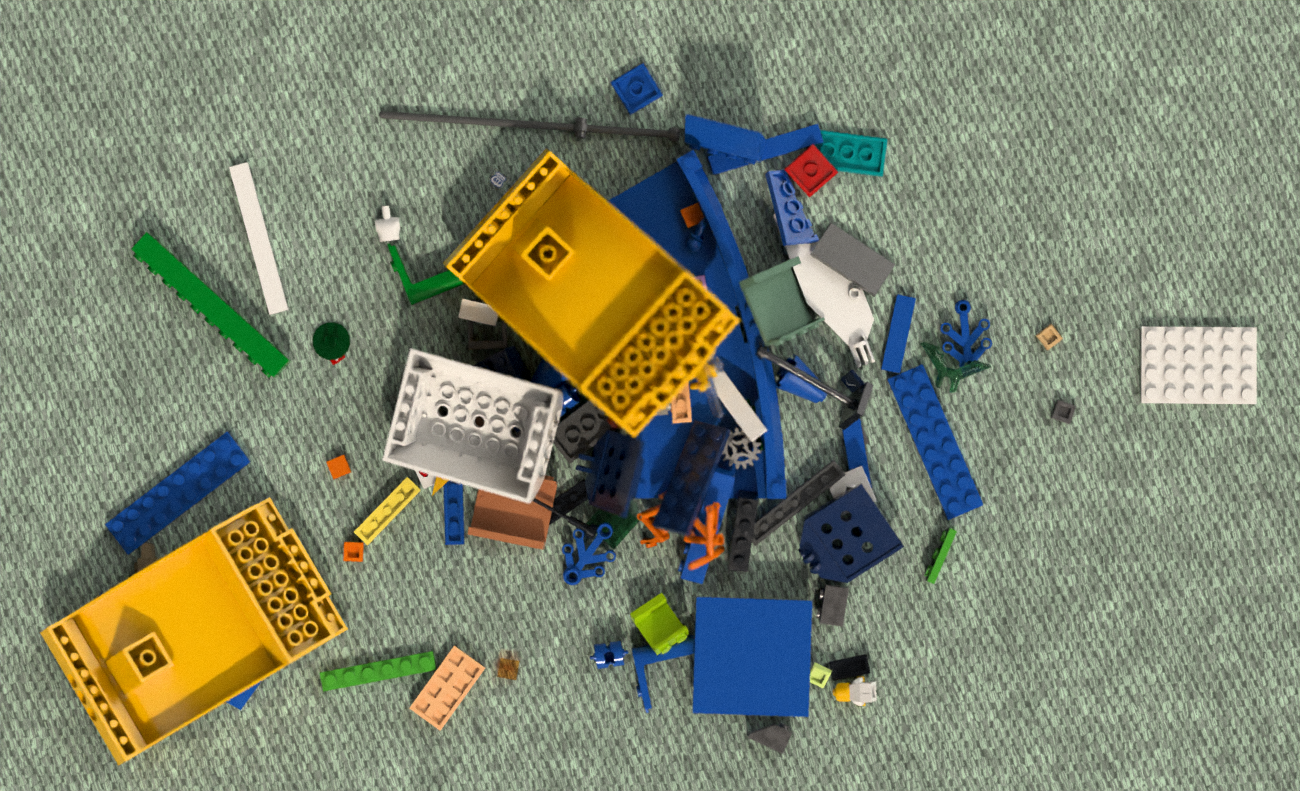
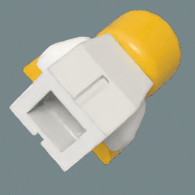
(857, 692)

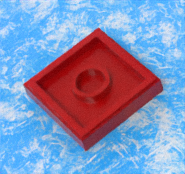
(811, 170)

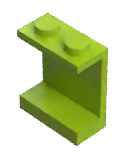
(659, 624)

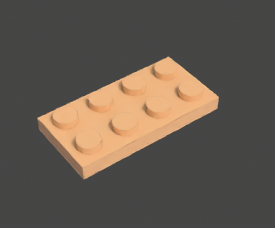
(447, 688)

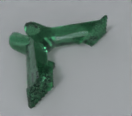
(954, 375)

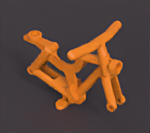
(710, 537)

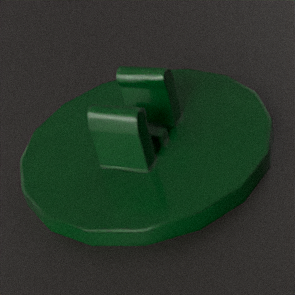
(331, 341)

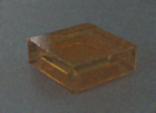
(508, 668)

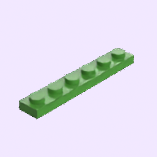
(378, 671)

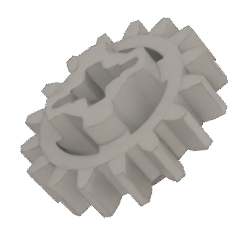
(748, 453)

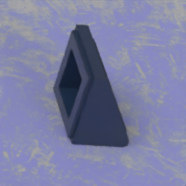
(852, 380)

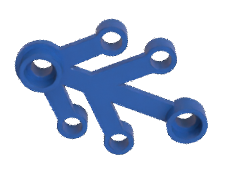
(966, 339)
(586, 556)

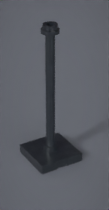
(855, 402)

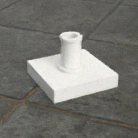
(849, 481)

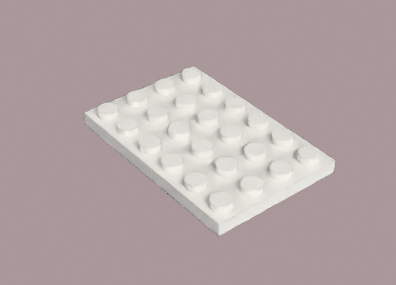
(1198, 365)

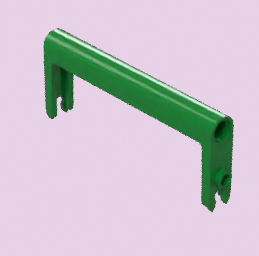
(424, 289)

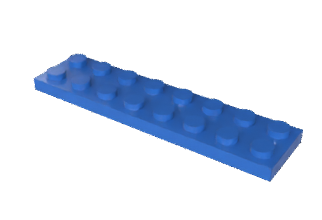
(935, 442)
(178, 493)

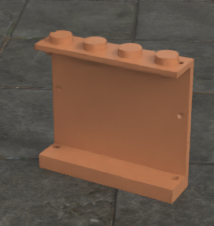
(514, 520)

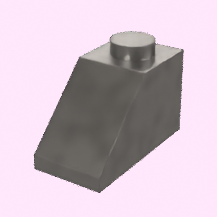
(772, 736)

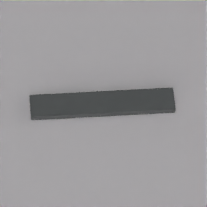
(796, 501)

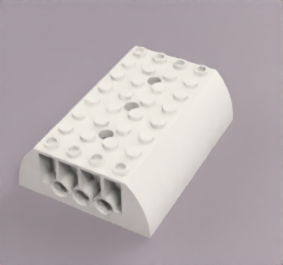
(455, 445)

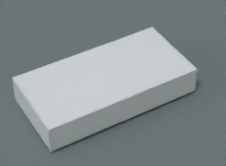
(478, 312)

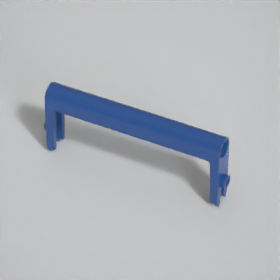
(645, 655)

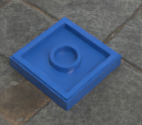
(636, 89)

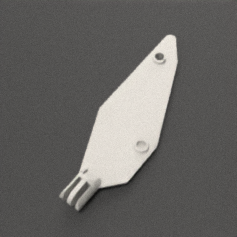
(834, 299)

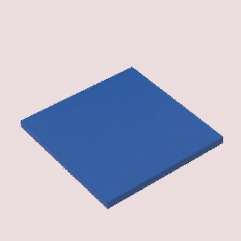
(752, 656)

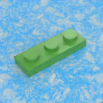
(939, 555)

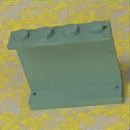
(778, 304)

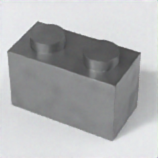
(833, 605)

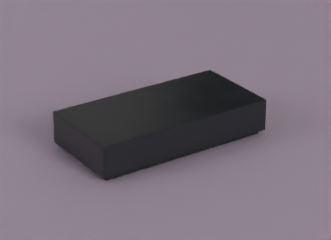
(849, 667)

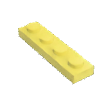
(387, 511)

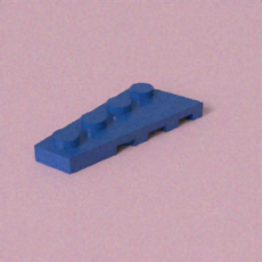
(790, 217)

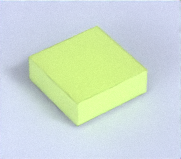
(819, 675)

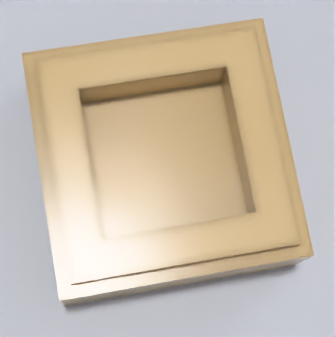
(1049, 337)

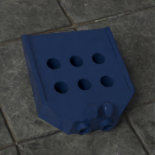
(613, 472)
(826, 558)

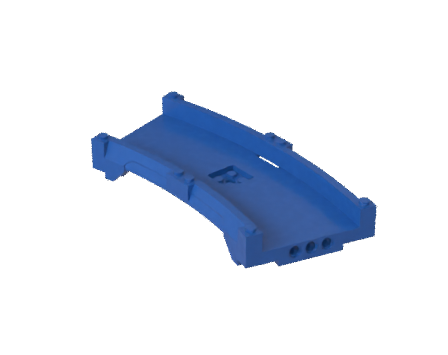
(655, 211)

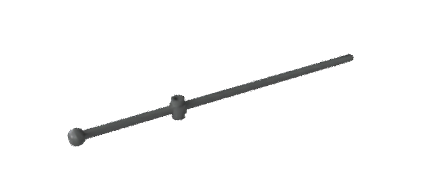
(579, 128)

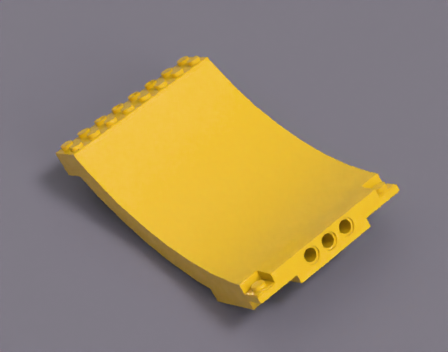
(591, 292)
(194, 630)

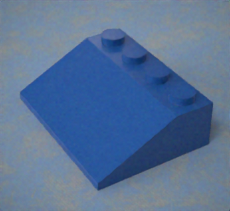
(724, 139)

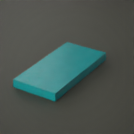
(854, 152)

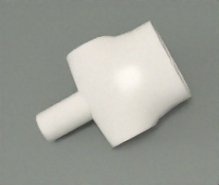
(387, 227)

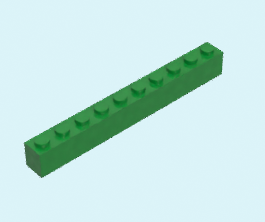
(207, 302)

